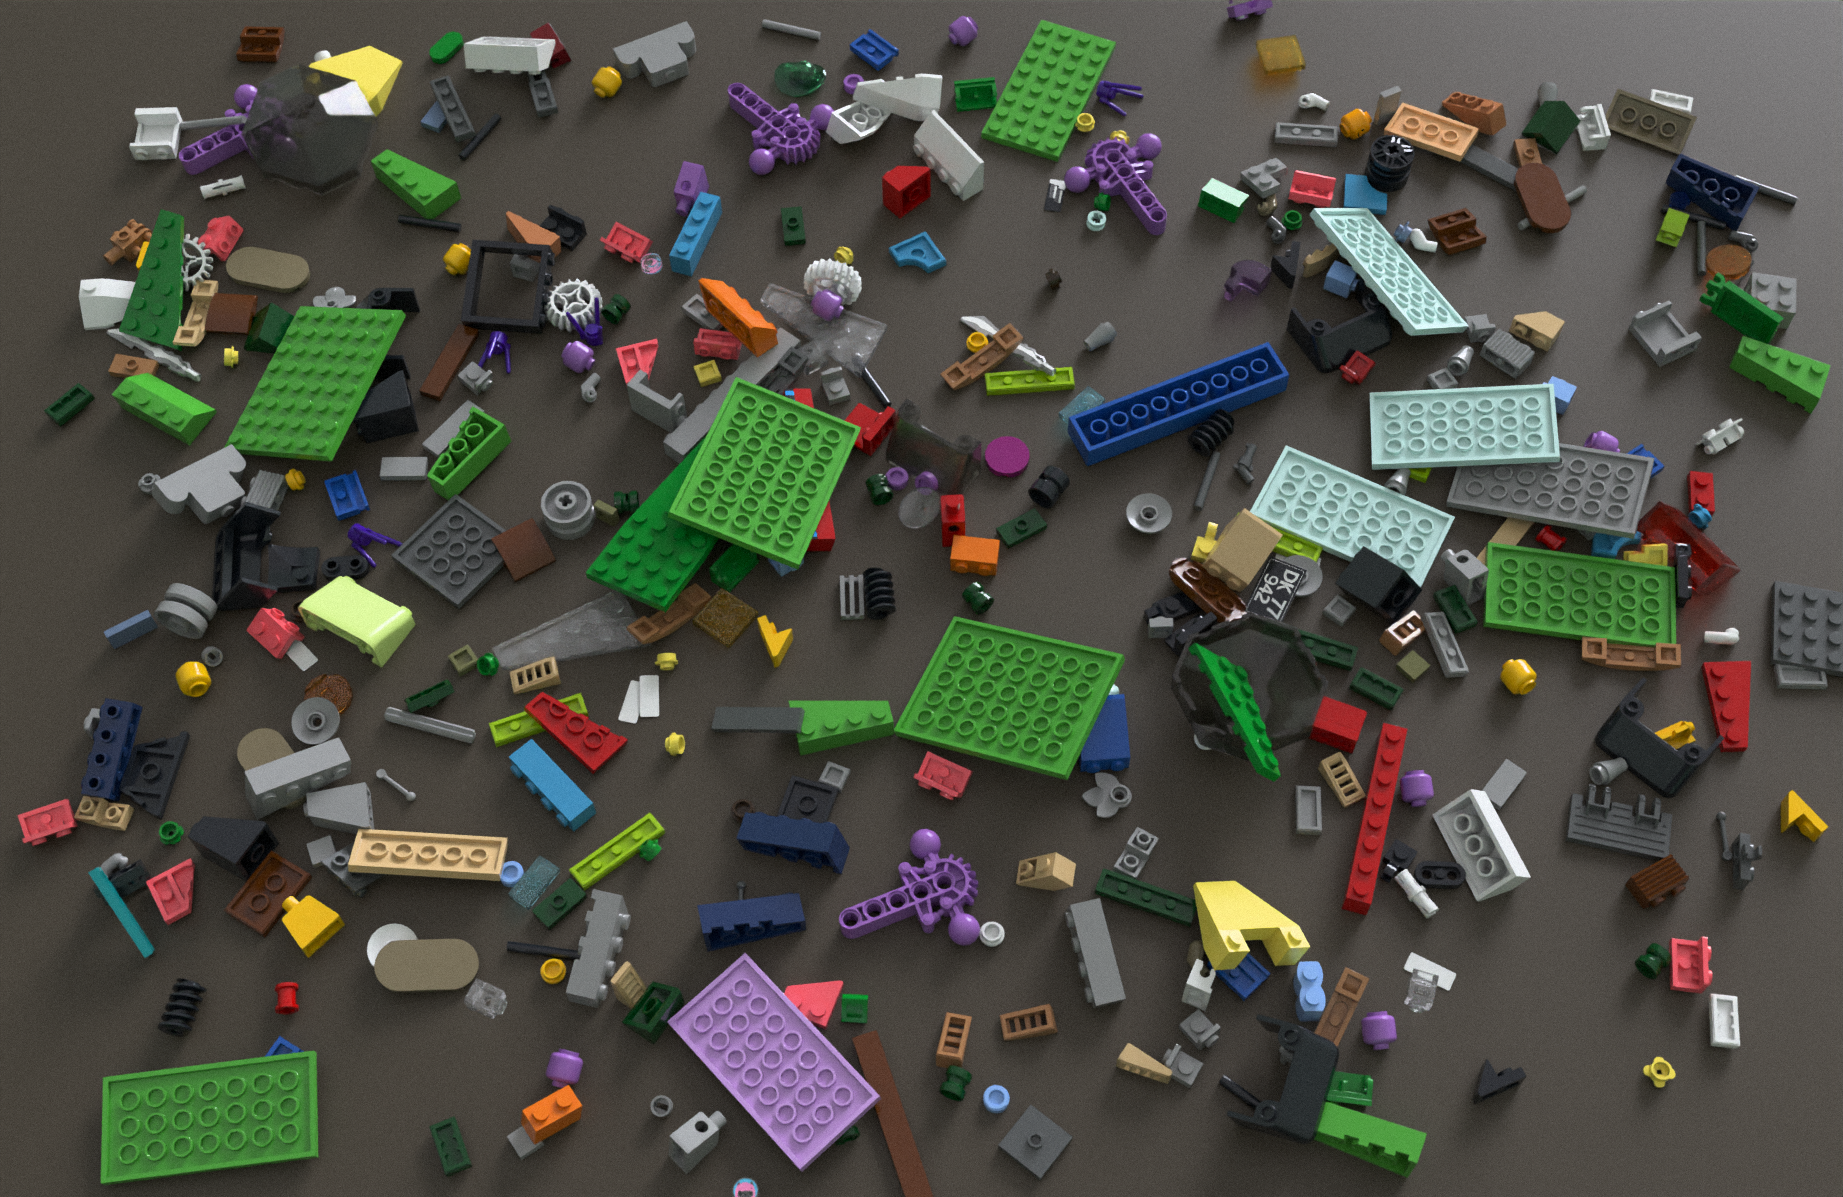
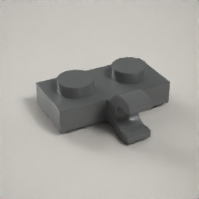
(1742, 856)

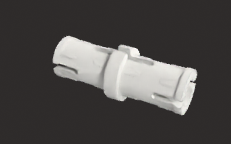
(224, 187)
(1416, 893)

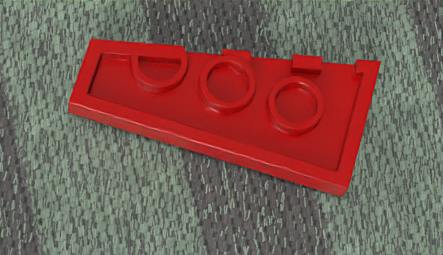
(1729, 701)
(584, 739)

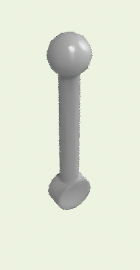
(381, 774)

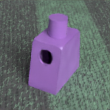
(689, 184)

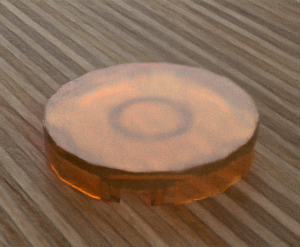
(1729, 261)
(333, 688)

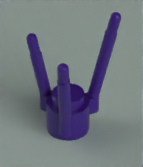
(1108, 91)
(593, 331)
(496, 345)
(363, 536)

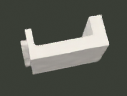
(156, 133)

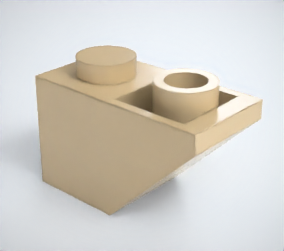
(1537, 328)
(1046, 872)

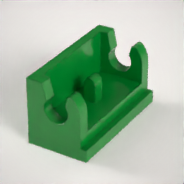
(975, 94)
(1222, 200)
(732, 567)
(1351, 1088)

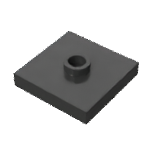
(1035, 1142)

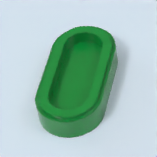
(446, 47)

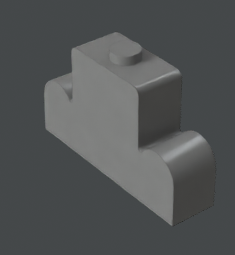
(658, 55)
(205, 486)

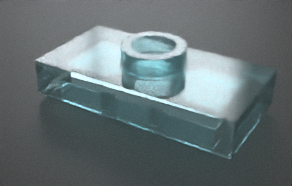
(1084, 401)
(534, 882)

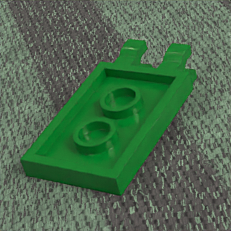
(1741, 310)

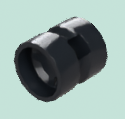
(1047, 488)

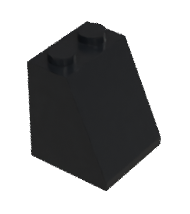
(387, 410)
(1379, 585)
(233, 843)

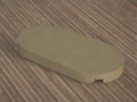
(268, 269)
(264, 747)
(426, 965)

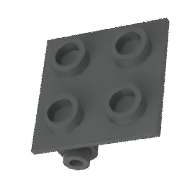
(338, 866)

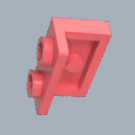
(1312, 189)
(221, 236)
(627, 242)
(717, 344)
(274, 631)
(943, 775)
(47, 821)
(1690, 965)

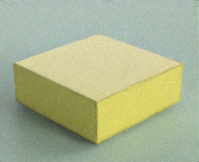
(707, 373)

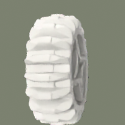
(193, 261)
(834, 277)
(571, 298)

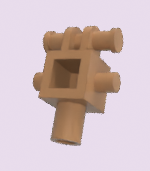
(127, 242)

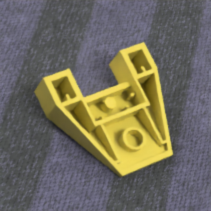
(370, 68)
(1235, 915)

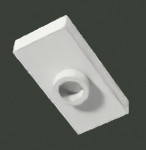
(1672, 100)
(1724, 1021)

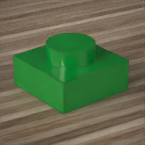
(854, 1008)

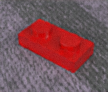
(1701, 490)

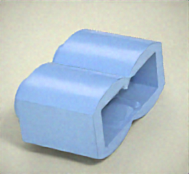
(1308, 988)

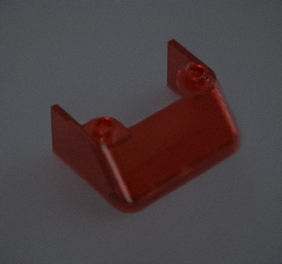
(1708, 562)

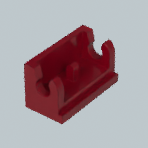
(559, 51)

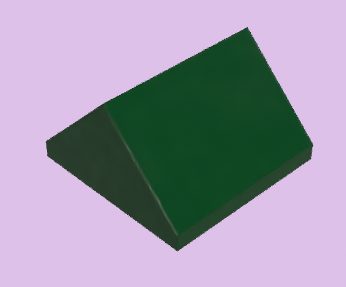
(1552, 125)
(268, 329)
(653, 1011)

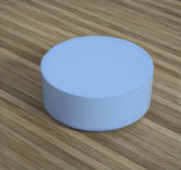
(511, 873)
(996, 1099)

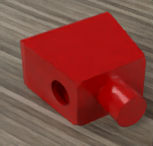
(951, 514)

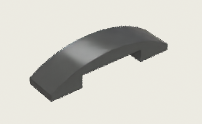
(788, 372)

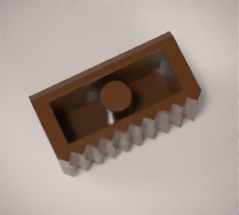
(1658, 882)

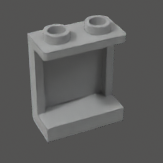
(1662, 334)
(653, 406)

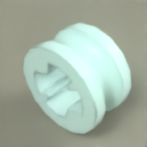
(1096, 215)

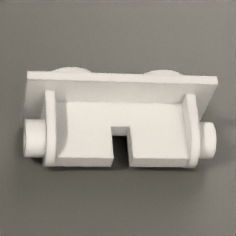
(1728, 431)

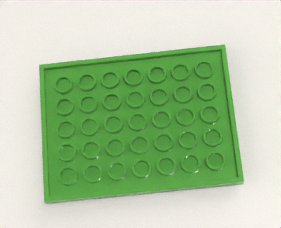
(315, 382)
(765, 473)
(1010, 697)

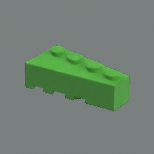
(415, 184)

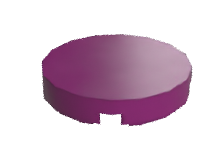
(1007, 456)

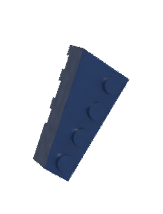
(1713, 190)
(794, 840)
(750, 920)

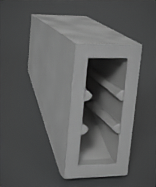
(341, 808)

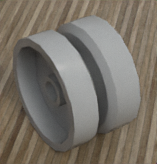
(568, 510)
(185, 611)

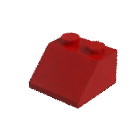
(906, 188)

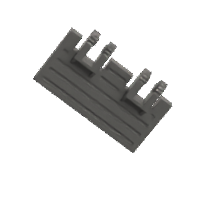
(1615, 828)

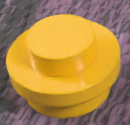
(976, 342)
(295, 479)
(553, 971)

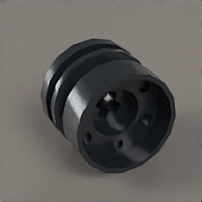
(1389, 163)

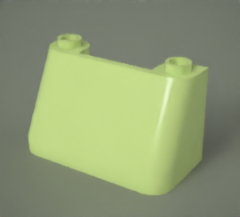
(358, 617)

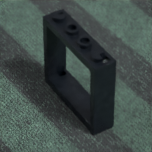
(473, 285)

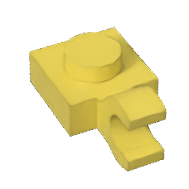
(1204, 545)
(1650, 554)

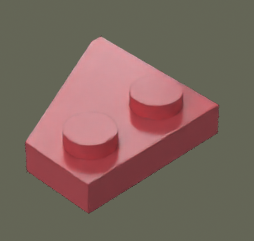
(636, 358)
(174, 891)
(816, 1000)

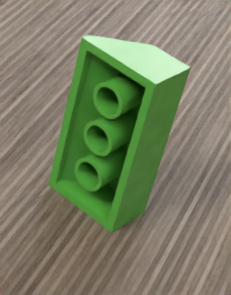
(164, 406)

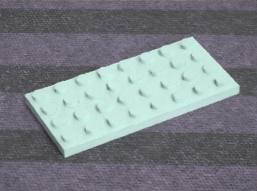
(1388, 271)
(1464, 427)
(1350, 512)

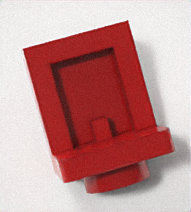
(1357, 368)

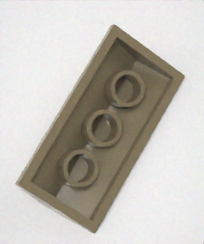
(1649, 122)

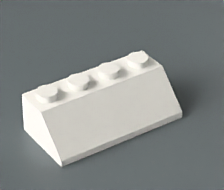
(508, 54)
(949, 156)
(1481, 845)

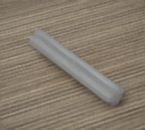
(430, 725)

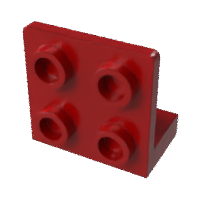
(873, 425)
(1338, 725)

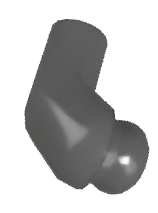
(1278, 228)
(1745, 239)

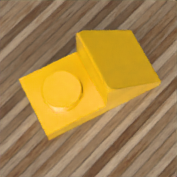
(776, 643)
(1797, 812)

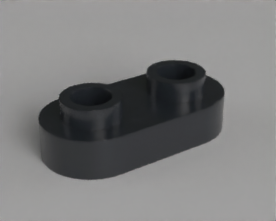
(345, 567)
(1438, 874)

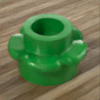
(1102, 202)
(1292, 220)
(487, 664)
(166, 829)
(649, 849)

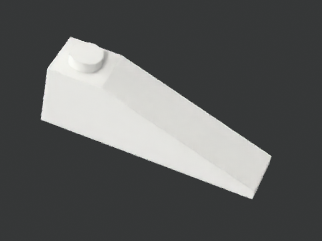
(855, 122)

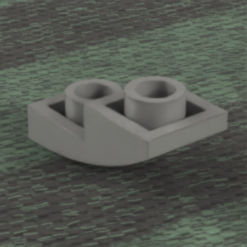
(1136, 853)

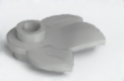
(335, 298)
(1104, 795)

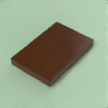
(262, 896)

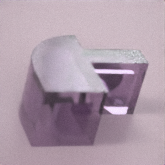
(1247, 275)

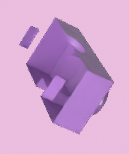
(1242, 10)

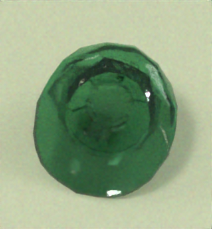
(799, 78)

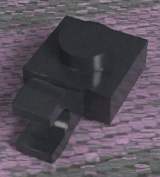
(1398, 859)

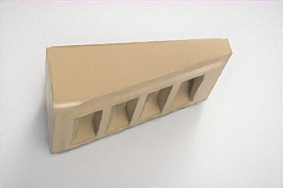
(537, 683)
(1348, 775)
(628, 985)
(1140, 1063)

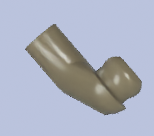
(1268, 206)

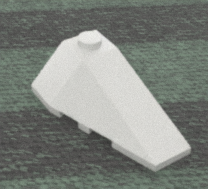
(905, 97)
(104, 302)

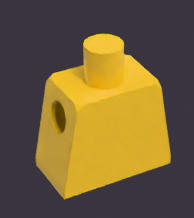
(310, 923)

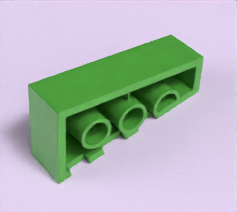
(1781, 370)
(468, 453)
(841, 723)
(1371, 1138)

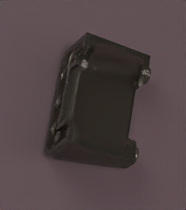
(922, 450)

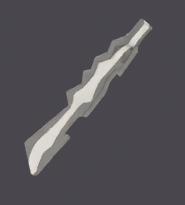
(1029, 355)
(165, 358)

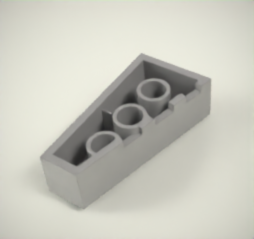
(293, 776)
(598, 949)
(1095, 953)

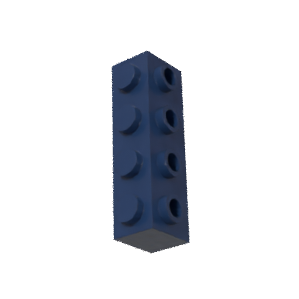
(111, 749)

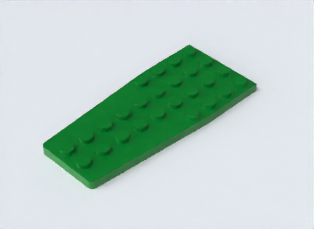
(652, 553)

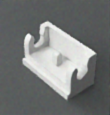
(1593, 128)
(1197, 988)

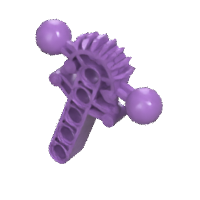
(783, 131)
(222, 143)
(1119, 172)
(924, 845)

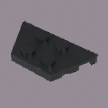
(153, 772)

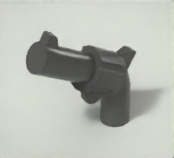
(1244, 463)

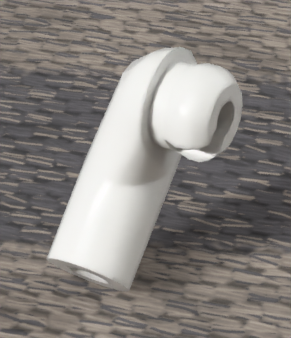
(1313, 100)
(1420, 242)
(1729, 637)

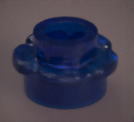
(1679, 200)

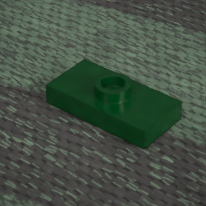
(793, 226)
(69, 404)
(1021, 528)
(1455, 609)
(1376, 688)
(429, 696)
(559, 904)
(450, 1146)

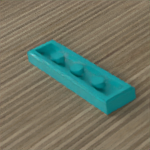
(122, 912)

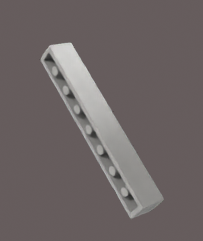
(697, 425)

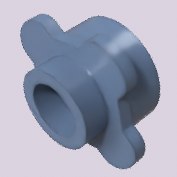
(1402, 232)

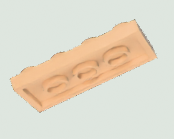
(1432, 131)

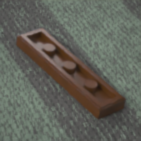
(449, 362)

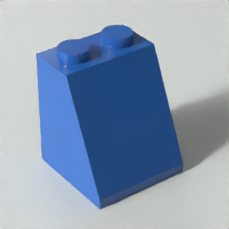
(1108, 740)

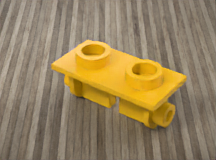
(1678, 734)

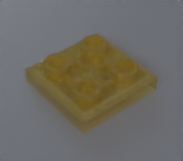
(1280, 54)
(725, 617)

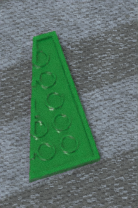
(158, 290)
(1237, 700)

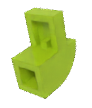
(1672, 227)

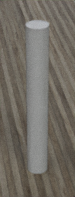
(791, 29)

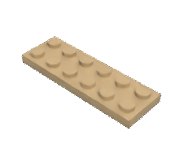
(428, 854)

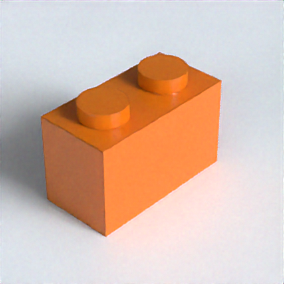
(974, 555)
(551, 1114)

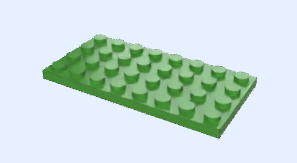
(1048, 90)
(1579, 596)
(209, 1117)

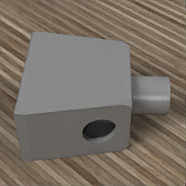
(1466, 574)
(695, 1139)

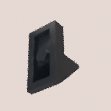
(1286, 266)
(1492, 1084)

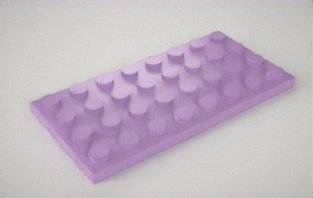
(774, 1061)

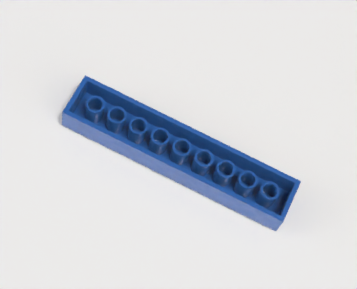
(1177, 403)

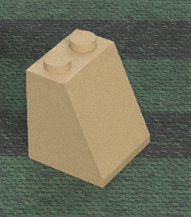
(1241, 550)

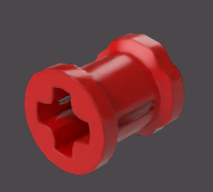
(1550, 538)
(286, 998)

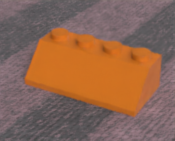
(738, 316)

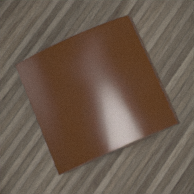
(260, 44)
(1456, 231)
(231, 313)
(523, 549)

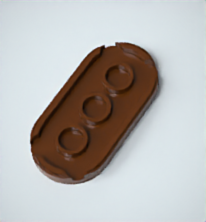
(1542, 197)
(1206, 590)

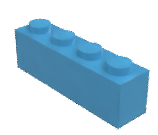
(695, 234)
(552, 785)

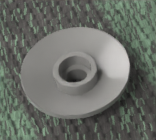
(1152, 506)
(1313, 576)
(308, 713)

